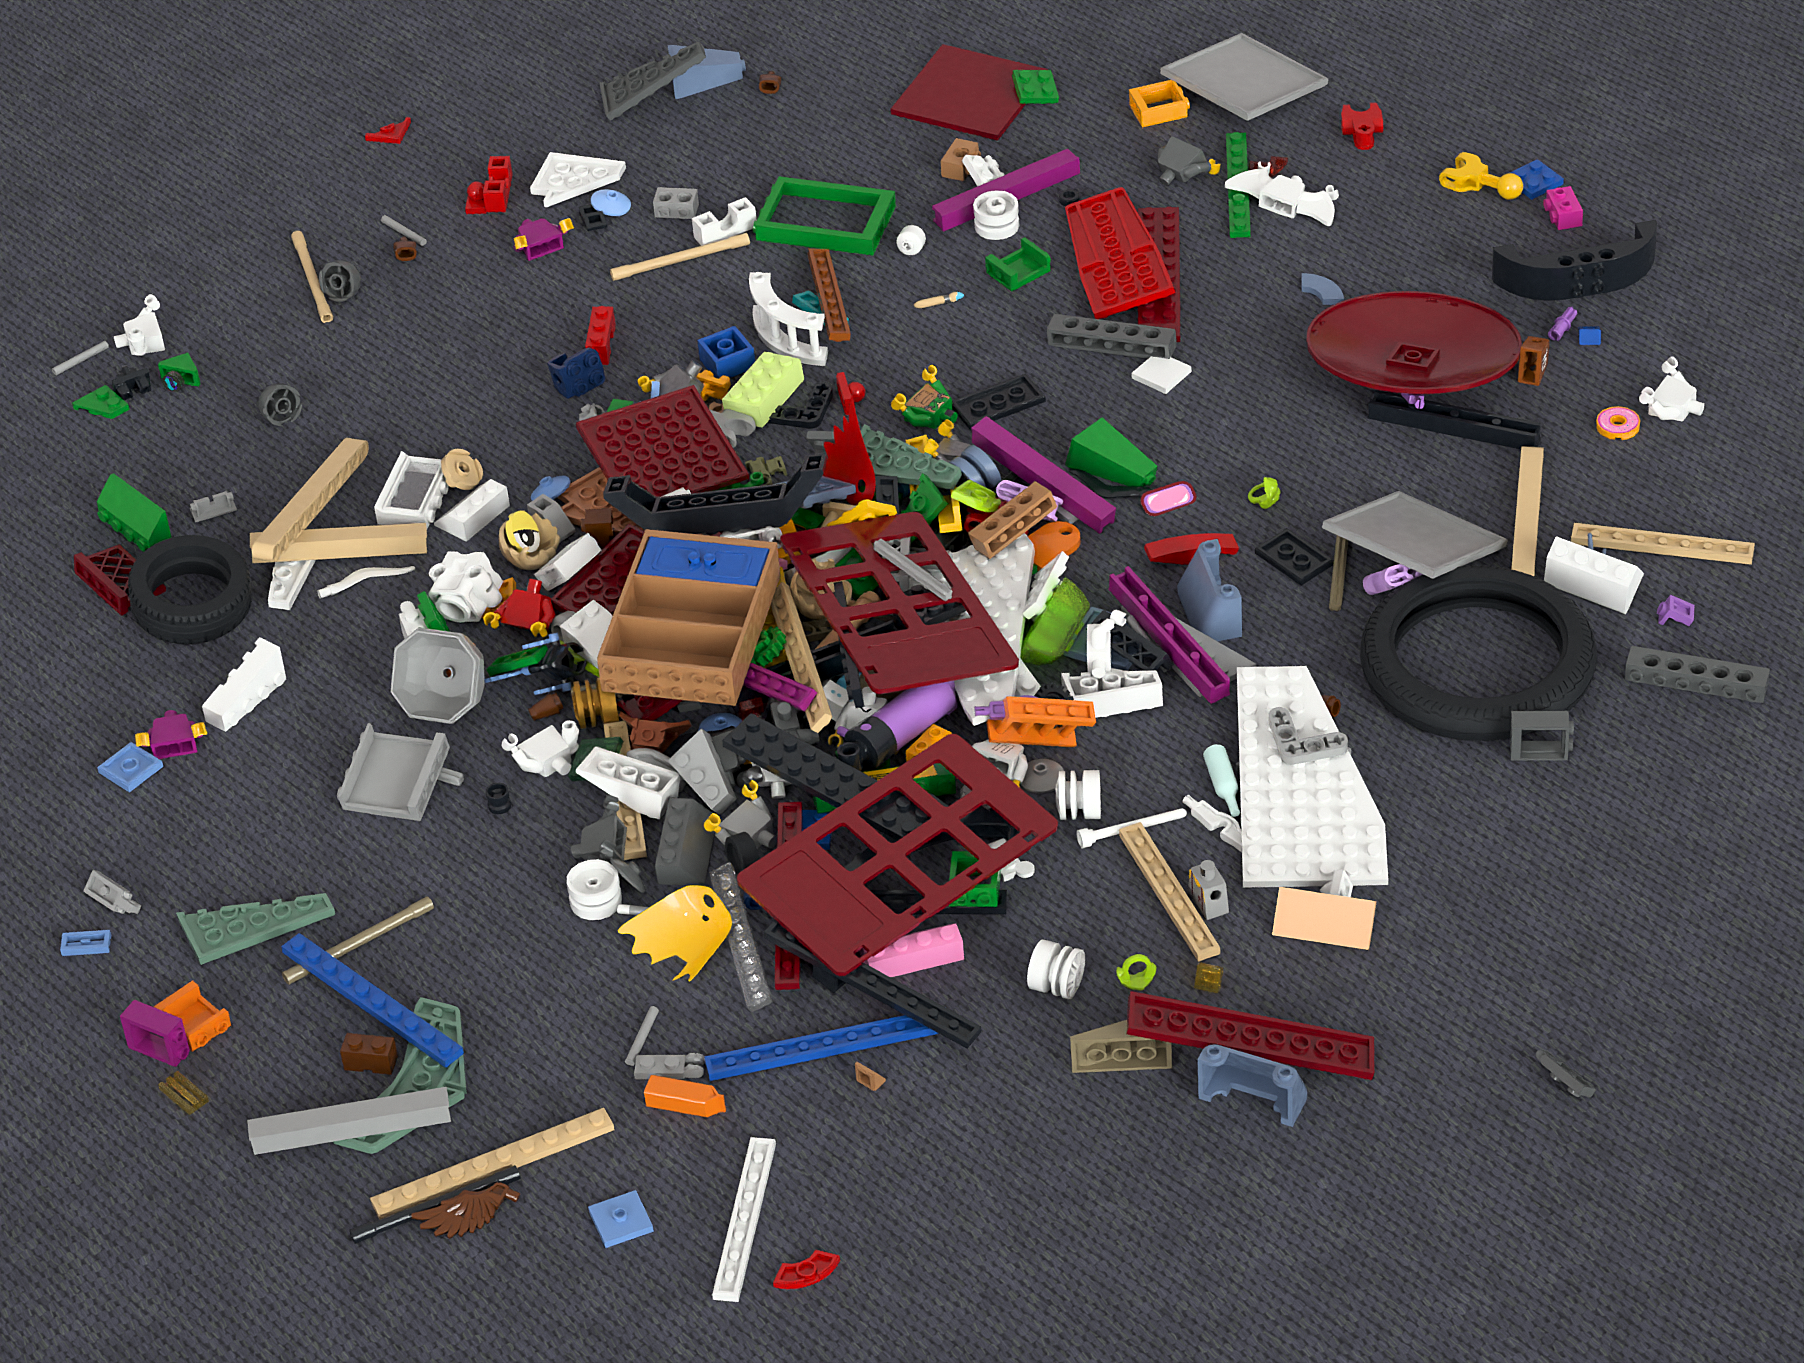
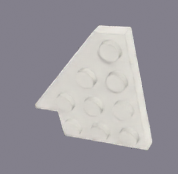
(572, 175)

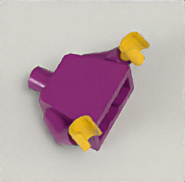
(540, 237)
(171, 735)

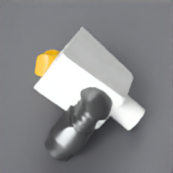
(763, 778)

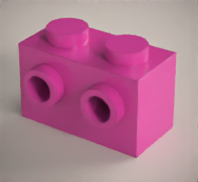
(1563, 208)

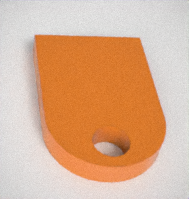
(1050, 541)

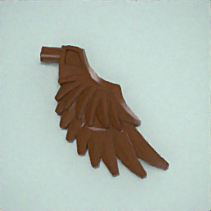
(466, 1210)

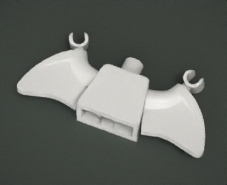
(1285, 194)

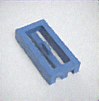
(85, 946)

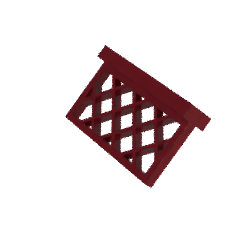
(105, 584)

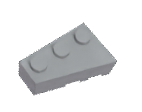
(703, 771)

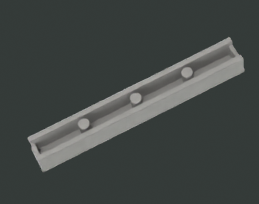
(349, 1120)

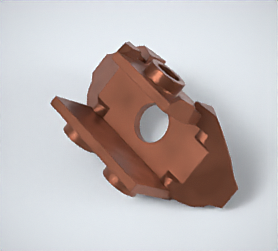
(652, 733)

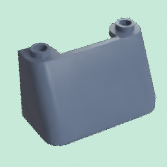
(1207, 603)
(1227, 1068)

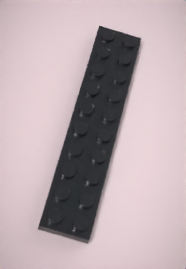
(820, 774)

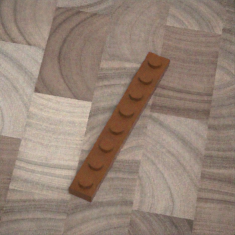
(829, 295)

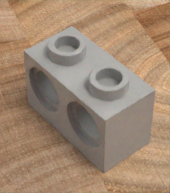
(675, 203)

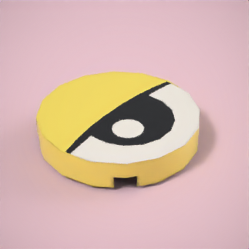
(522, 531)

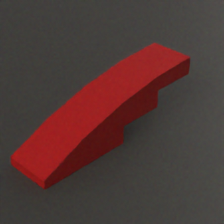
(1182, 548)

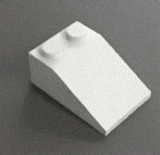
(588, 630)

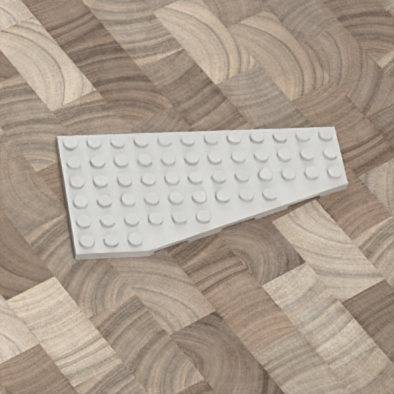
(1306, 815)

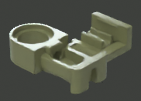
(767, 468)

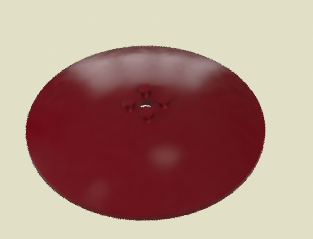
(1413, 342)

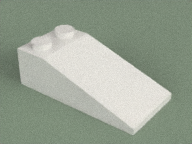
(634, 782)

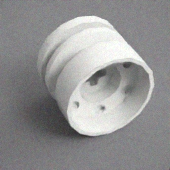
(1079, 794)
(1056, 969)

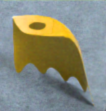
(668, 932)

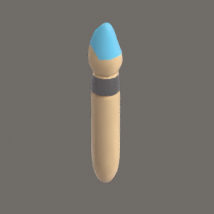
(939, 300)

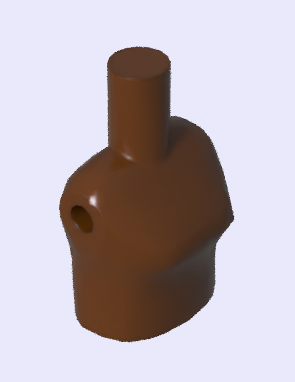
(769, 82)
(405, 249)

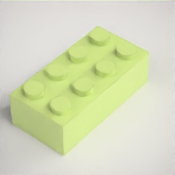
(765, 386)

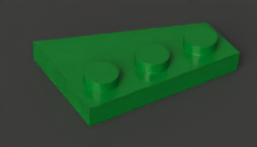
(926, 501)

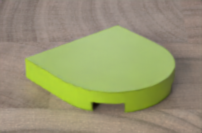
(976, 496)

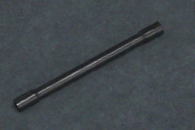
(371, 1229)

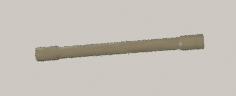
(413, 911)

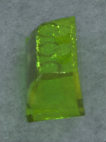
(1056, 625)

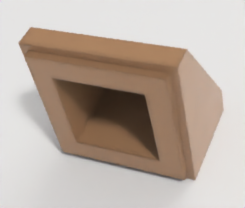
(868, 1077)

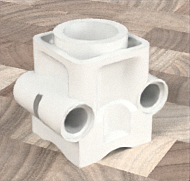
(464, 586)

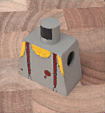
(1207, 882)

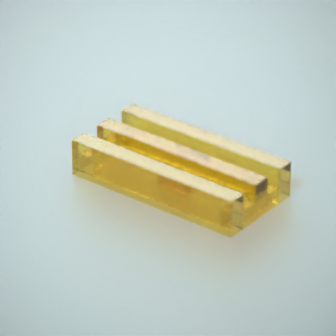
(165, 1088)

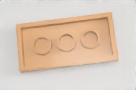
(1324, 918)

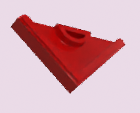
(390, 133)

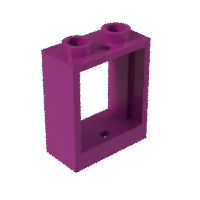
(142, 1019)

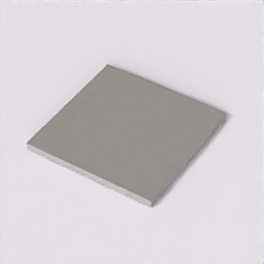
(1244, 76)
(1415, 534)

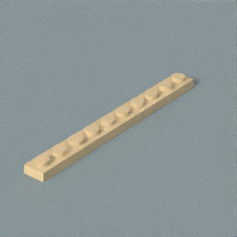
(800, 656)
(485, 1165)

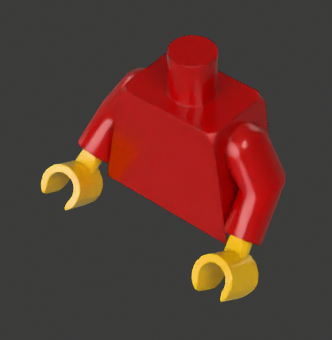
(525, 610)

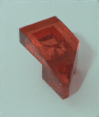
(1276, 165)

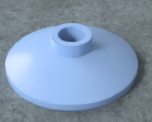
(610, 202)

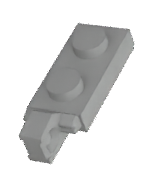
(110, 893)

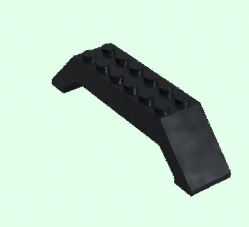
(719, 509)

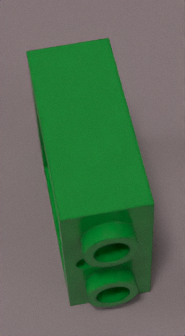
(984, 894)

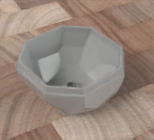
(421, 676)

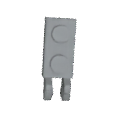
(669, 1066)

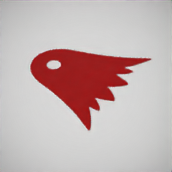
(849, 458)

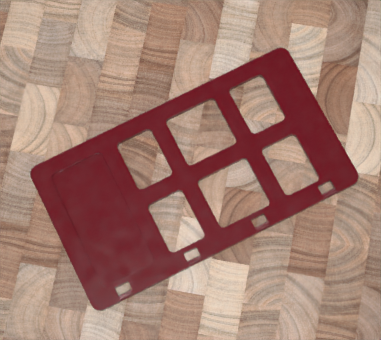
(921, 652)
(831, 906)

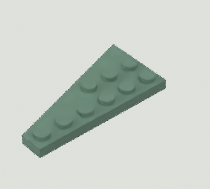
(902, 460)
(245, 925)

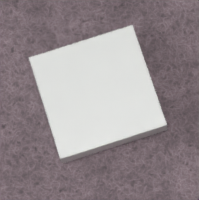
(1161, 373)

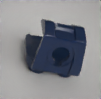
(577, 373)

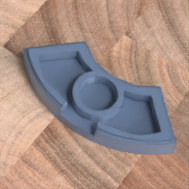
(1322, 288)

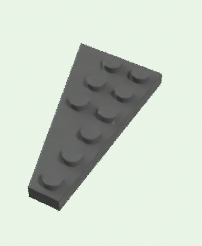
(646, 79)

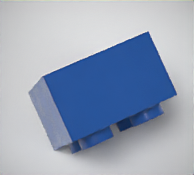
(726, 353)

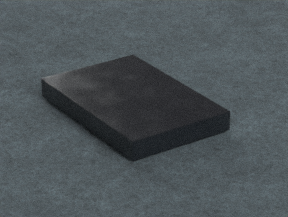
(1294, 556)

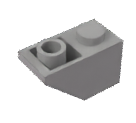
(551, 510)

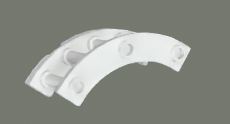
(772, 310)

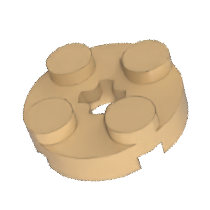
(457, 478)

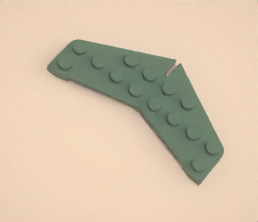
(422, 1072)

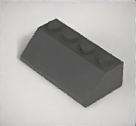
(684, 844)

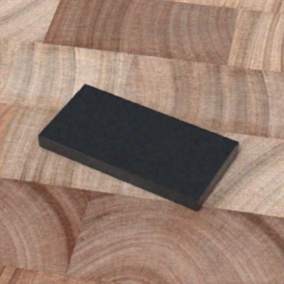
(998, 400)

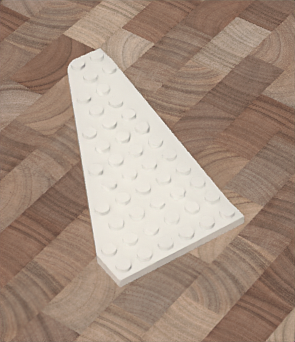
(1003, 590)

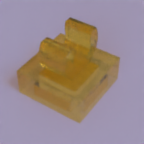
(1208, 977)

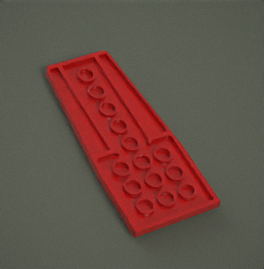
(1116, 254)

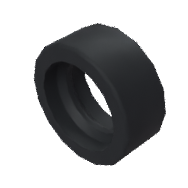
(741, 851)

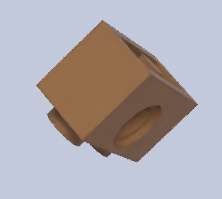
(952, 163)

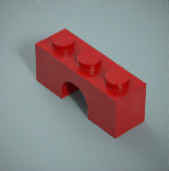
(498, 187)
(600, 331)

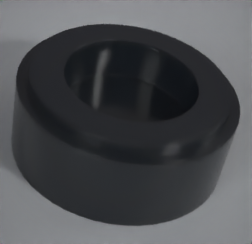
(1068, 197)

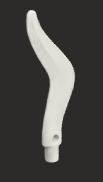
(358, 576)

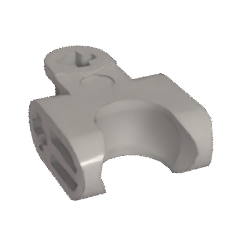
(734, 424)

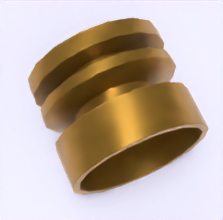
(594, 703)

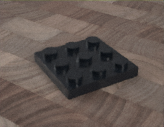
(928, 615)

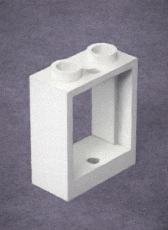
(568, 562)

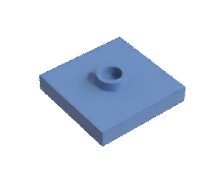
(130, 767)
(620, 1219)

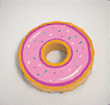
(1607, 418)

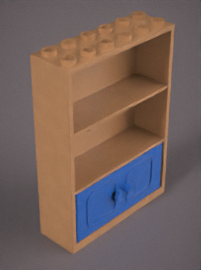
(689, 617)

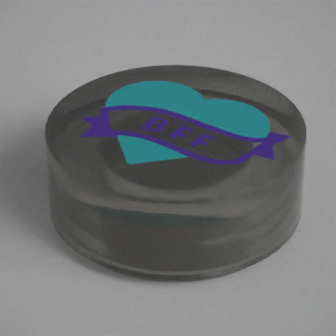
(173, 381)

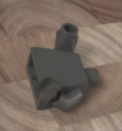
(785, 718)

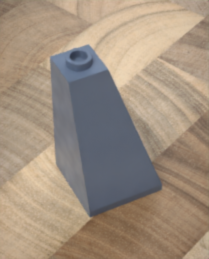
(715, 70)

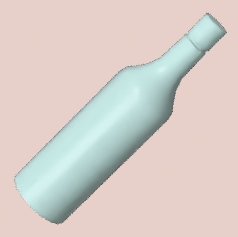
(1222, 776)

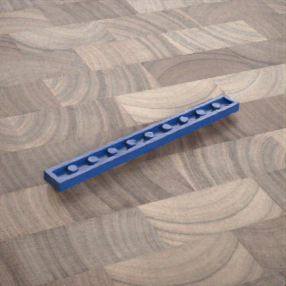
(373, 1000)
(814, 1046)

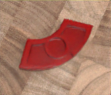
(806, 1272)

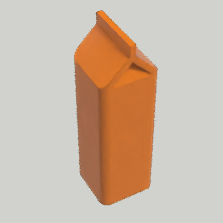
(683, 1096)

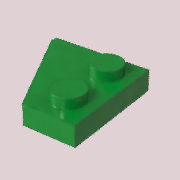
(102, 402)

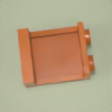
(198, 1015)

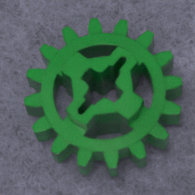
(768, 646)

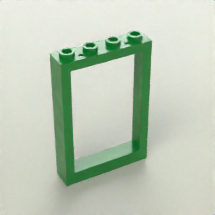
(822, 238)

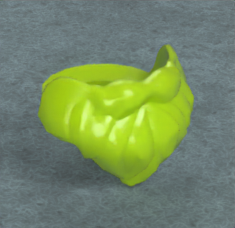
(1272, 493)
(1139, 980)

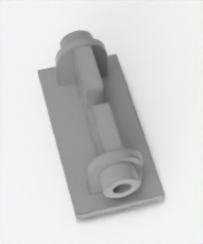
(221, 504)

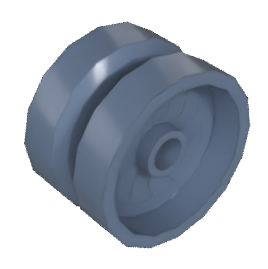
(977, 467)

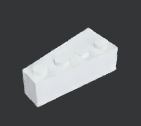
(246, 686)
(1116, 692)

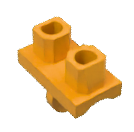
(713, 386)

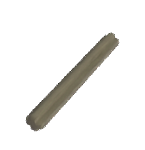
(1338, 574)

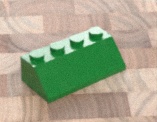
(132, 514)

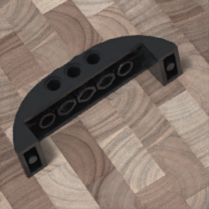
(1576, 271)

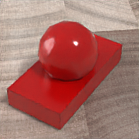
(475, 199)
(846, 390)

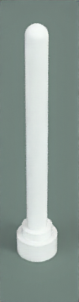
(1087, 837)

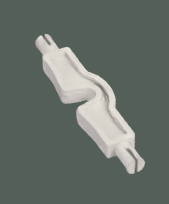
(1213, 819)

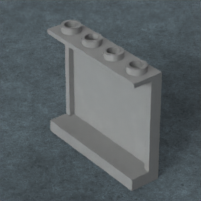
(392, 774)

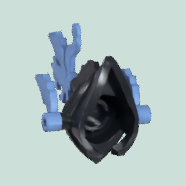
(556, 664)

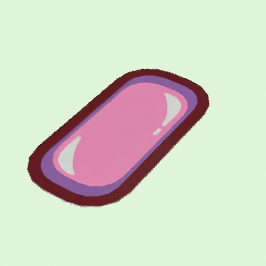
(1168, 498)

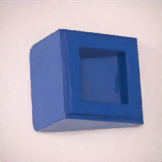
(1589, 335)

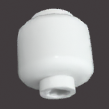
(911, 240)

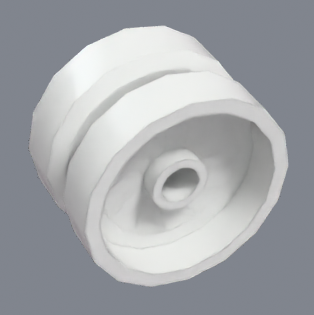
(996, 215)
(594, 889)

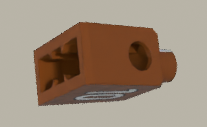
(1533, 352)

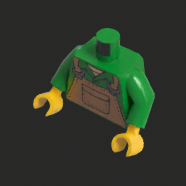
(927, 406)

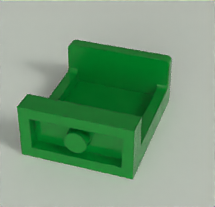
(1020, 266)

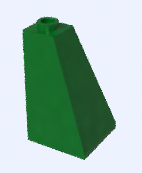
(1110, 455)

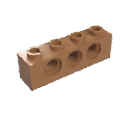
(1012, 520)

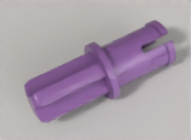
(1562, 324)

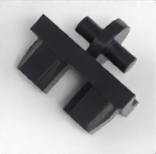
(130, 380)

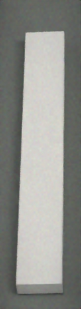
(744, 1219)

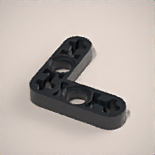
(804, 415)

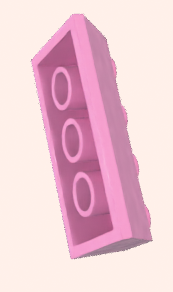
(919, 951)

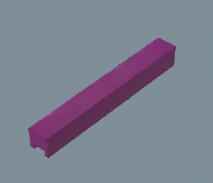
(1018, 183)
(1034, 467)
(1170, 635)

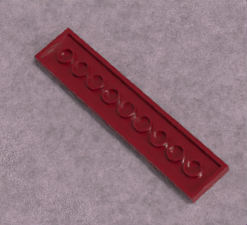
(1164, 230)
(1251, 1033)

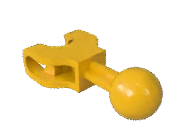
(1475, 175)

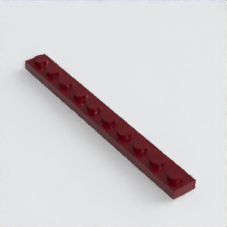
(787, 964)

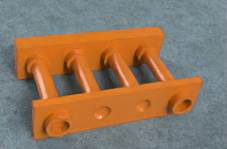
(1025, 713)

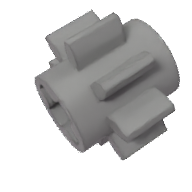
(590, 411)

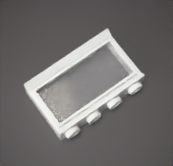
(411, 492)

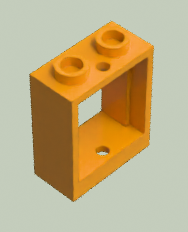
(1157, 92)

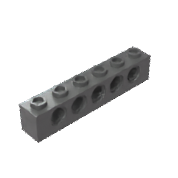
(1111, 337)
(1697, 674)

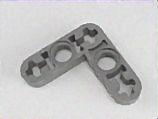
(1296, 745)

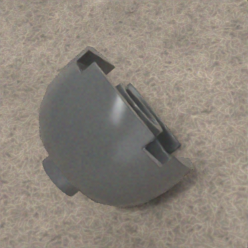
(340, 280)
(280, 400)

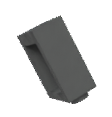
(1540, 749)

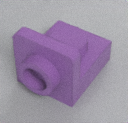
(1676, 609)

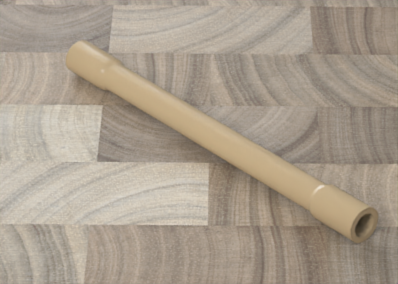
(730, 243)
(301, 247)

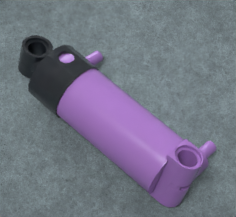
(895, 725)

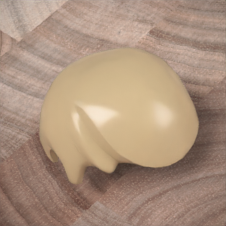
(535, 560)
(805, 600)

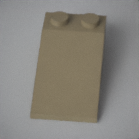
(1114, 1050)

